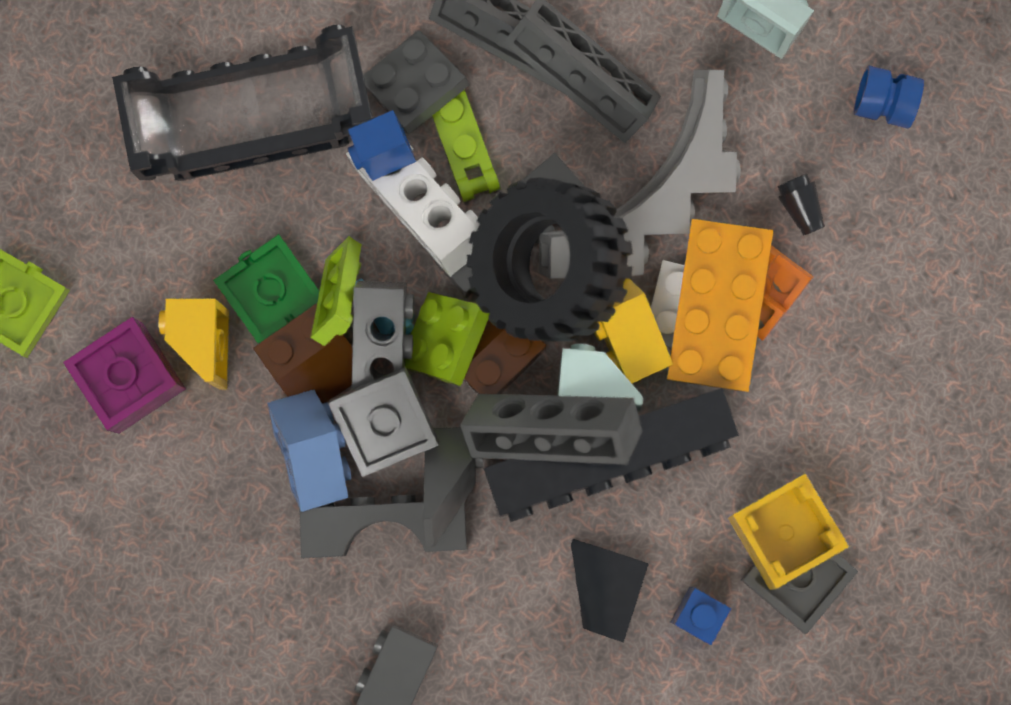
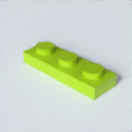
(337, 292)

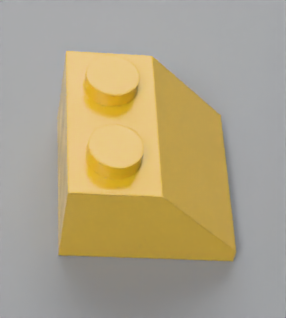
(199, 335)

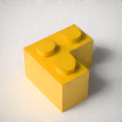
(634, 336)

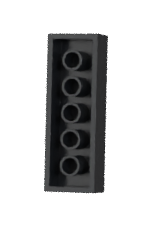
(666, 438)

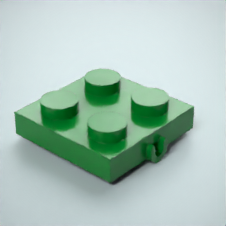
(268, 288)

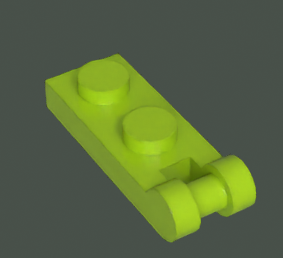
(465, 147)

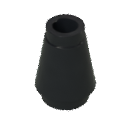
(802, 203)

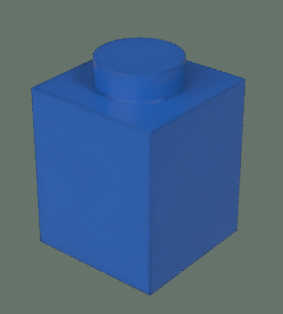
(380, 146)
(700, 615)

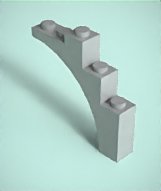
(665, 203)

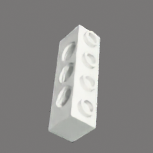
(445, 244)

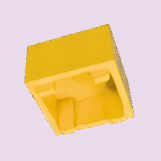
(788, 532)

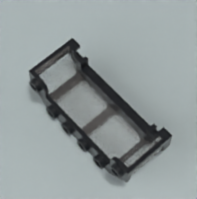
(243, 110)

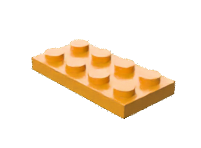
(720, 305)

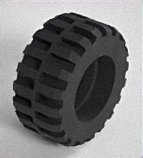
(503, 260)

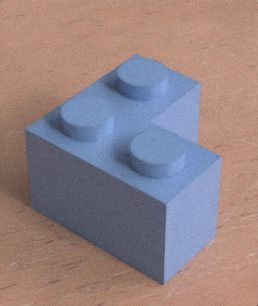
(310, 449)

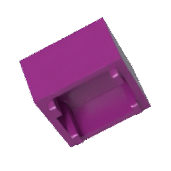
(124, 375)

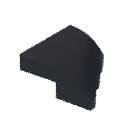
(606, 588)

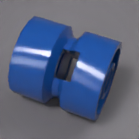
(889, 96)

